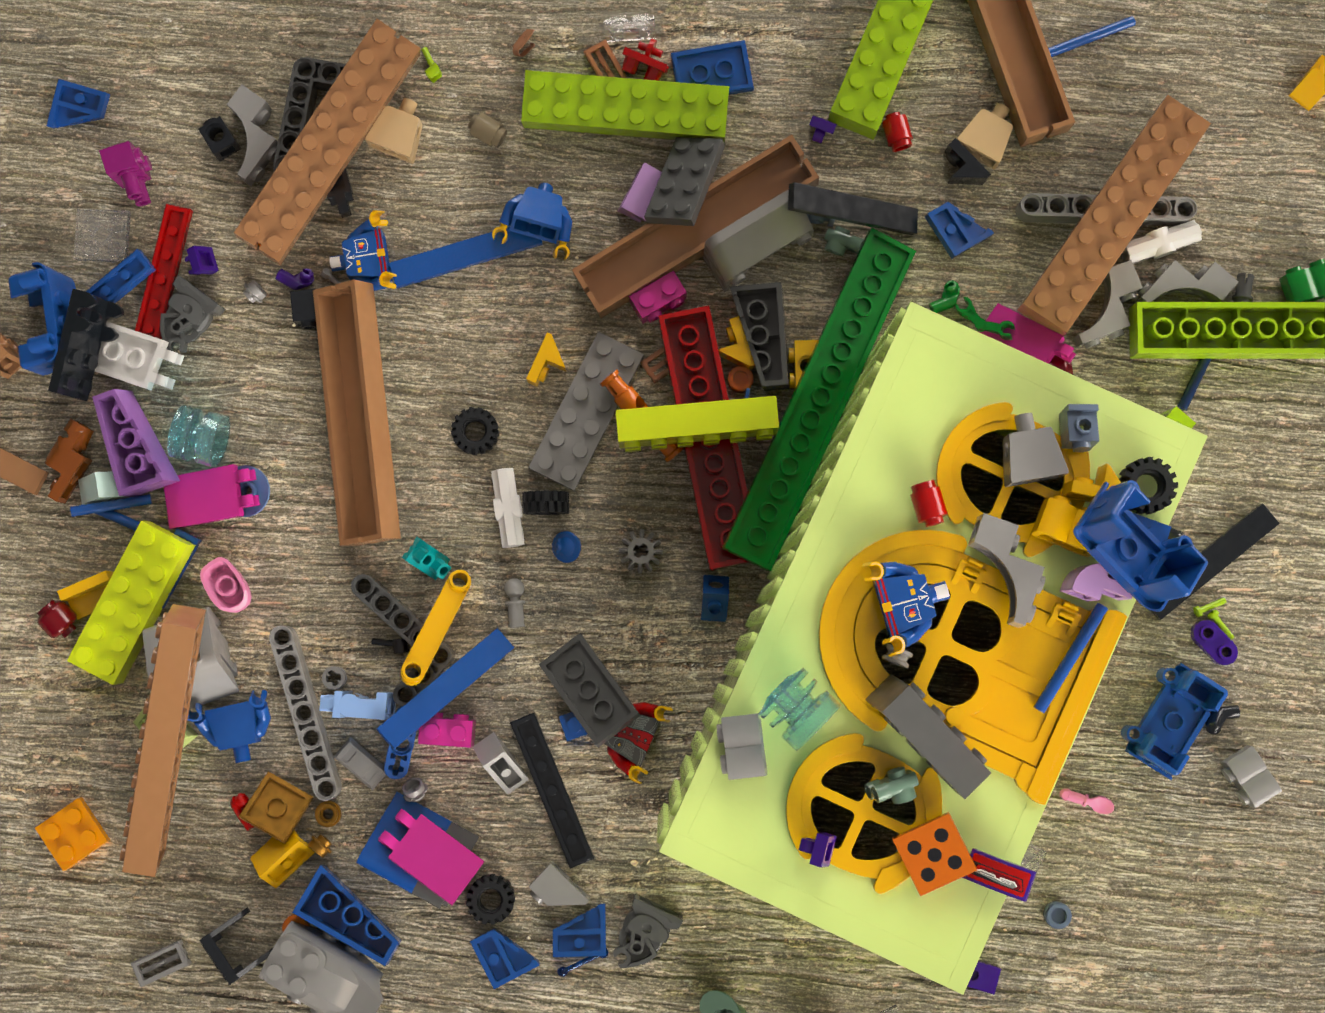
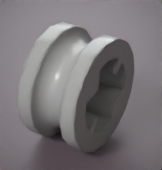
(900, 659)
(331, 685)

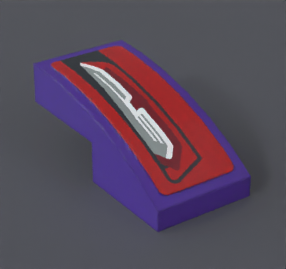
(1001, 875)

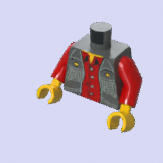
(631, 744)

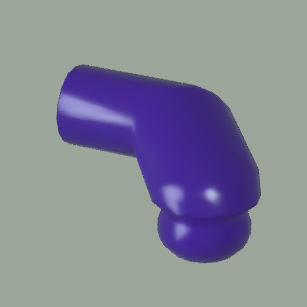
(298, 281)

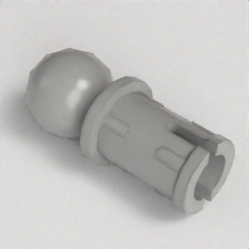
(514, 589)

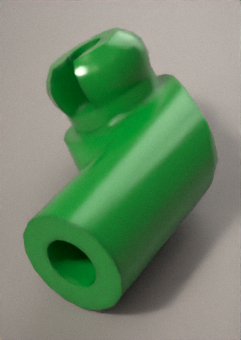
(948, 299)

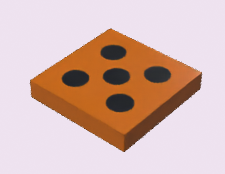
(934, 854)

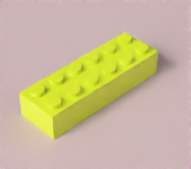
(697, 422)
(131, 602)

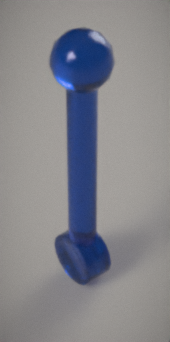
(562, 971)

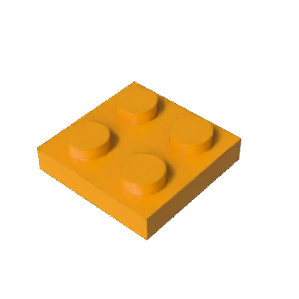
(72, 834)

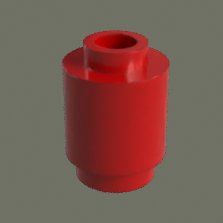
(897, 131)
(928, 503)

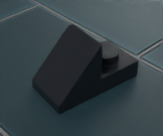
(970, 171)

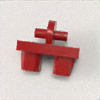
(633, 59)

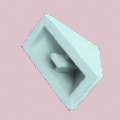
(98, 488)

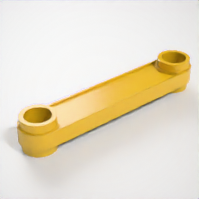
(435, 627)

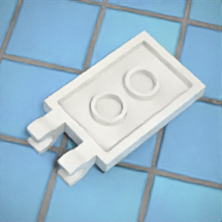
(136, 358)

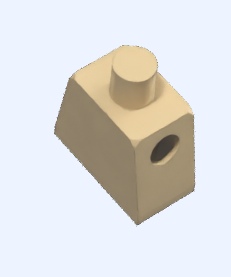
(397, 131)
(987, 135)

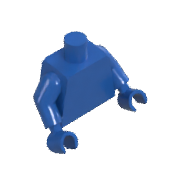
(234, 725)

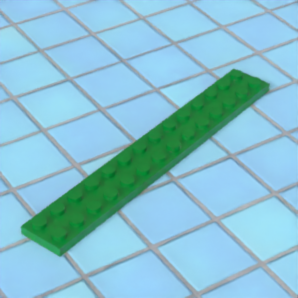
(819, 400)

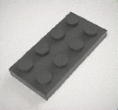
(684, 181)
(589, 690)

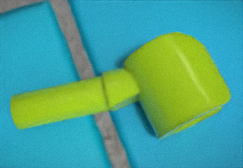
(432, 72)

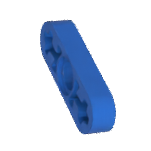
(405, 754)

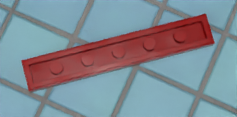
(166, 261)

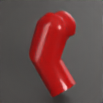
(238, 804)

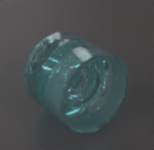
(198, 436)
(799, 709)

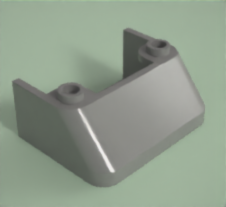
(754, 239)

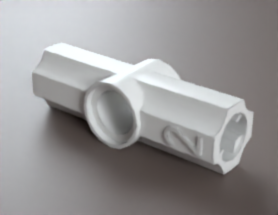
(1162, 242)
(507, 508)

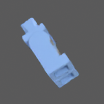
(358, 705)

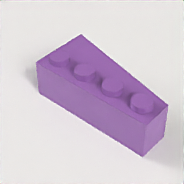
(131, 445)

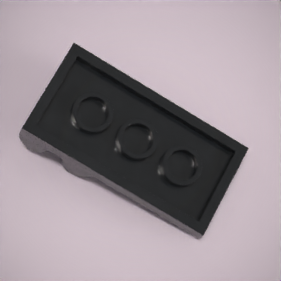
(81, 342)

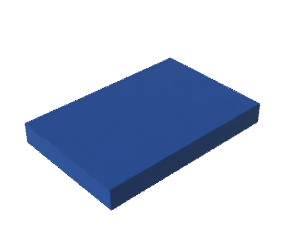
(715, 65)

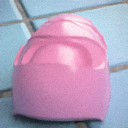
(225, 585)

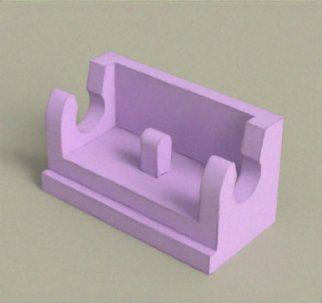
(640, 193)

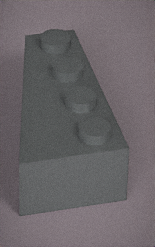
(765, 330)
(930, 735)

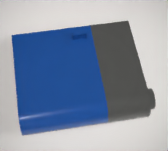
(375, 854)

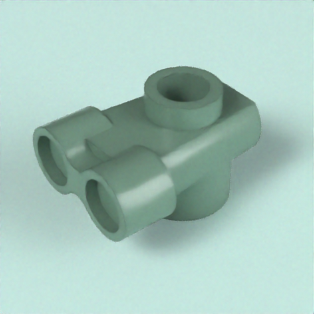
(840, 240)
(897, 786)

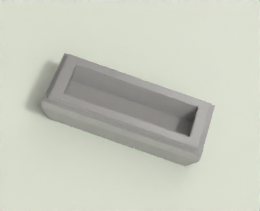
(361, 763)

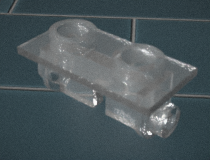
(620, 29)

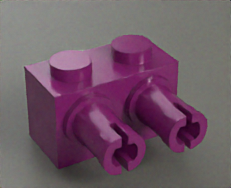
(129, 170)

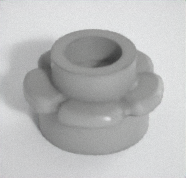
(254, 292)
(414, 790)

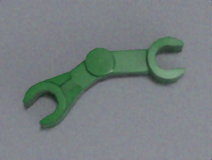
(982, 325)

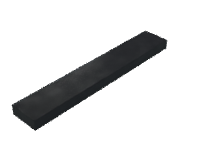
(852, 208)
(1228, 548)
(552, 790)

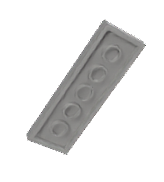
(584, 413)

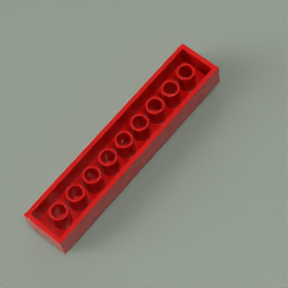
(713, 469)

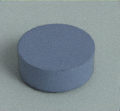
(1057, 915)

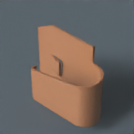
(522, 41)

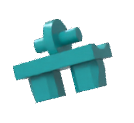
(427, 559)

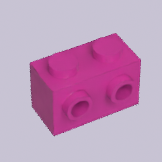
(658, 298)
(448, 731)

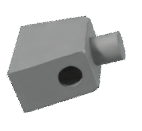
(1031, 454)

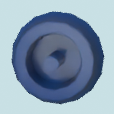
(566, 546)

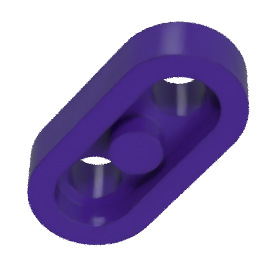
(1214, 643)

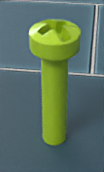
(1198, 611)
(1214, 615)

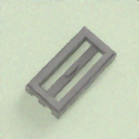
(181, 954)

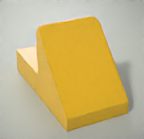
(1311, 86)
(739, 352)
(546, 355)
(1084, 489)

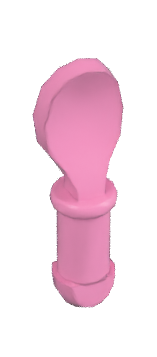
(1099, 804)

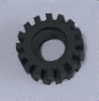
(467, 417)
(1162, 476)
(545, 502)
(490, 915)

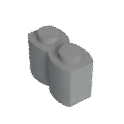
(743, 746)
(1250, 776)

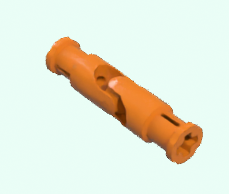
(628, 398)

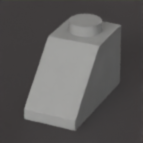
(500, 763)
(557, 888)

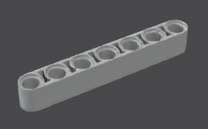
(1068, 213)
(301, 725)

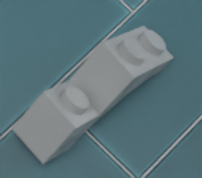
(260, 145)
(1209, 283)
(1119, 284)
(1023, 578)

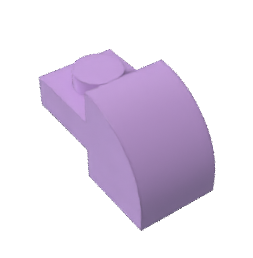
(1091, 582)

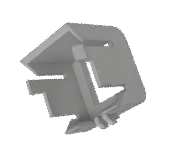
(214, 670)

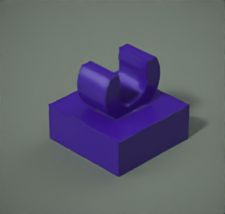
(822, 126)
(201, 260)
(820, 848)

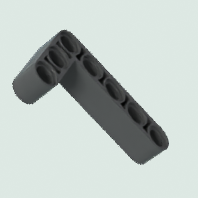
(305, 108)
(408, 633)

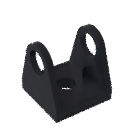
(209, 944)

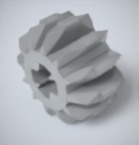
(639, 542)

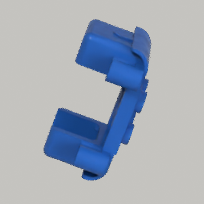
(52, 291)
(1132, 554)
(1174, 719)

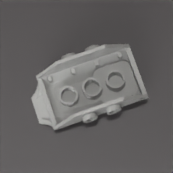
(322, 972)

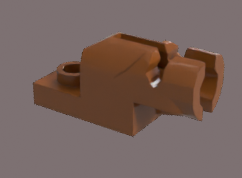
(68, 460)

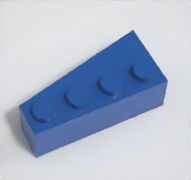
(343, 915)

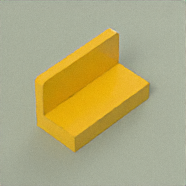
(85, 594)
(277, 860)

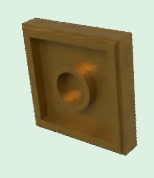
(276, 807)

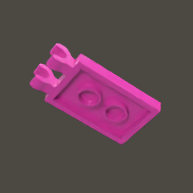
(1030, 336)
(208, 496)
(432, 856)

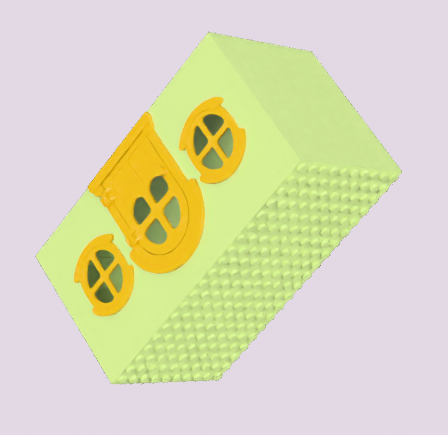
(910, 422)

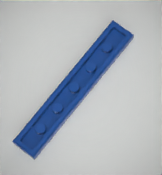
(458, 256)
(445, 689)

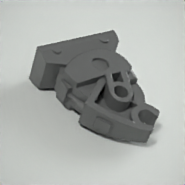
(188, 313)
(649, 929)

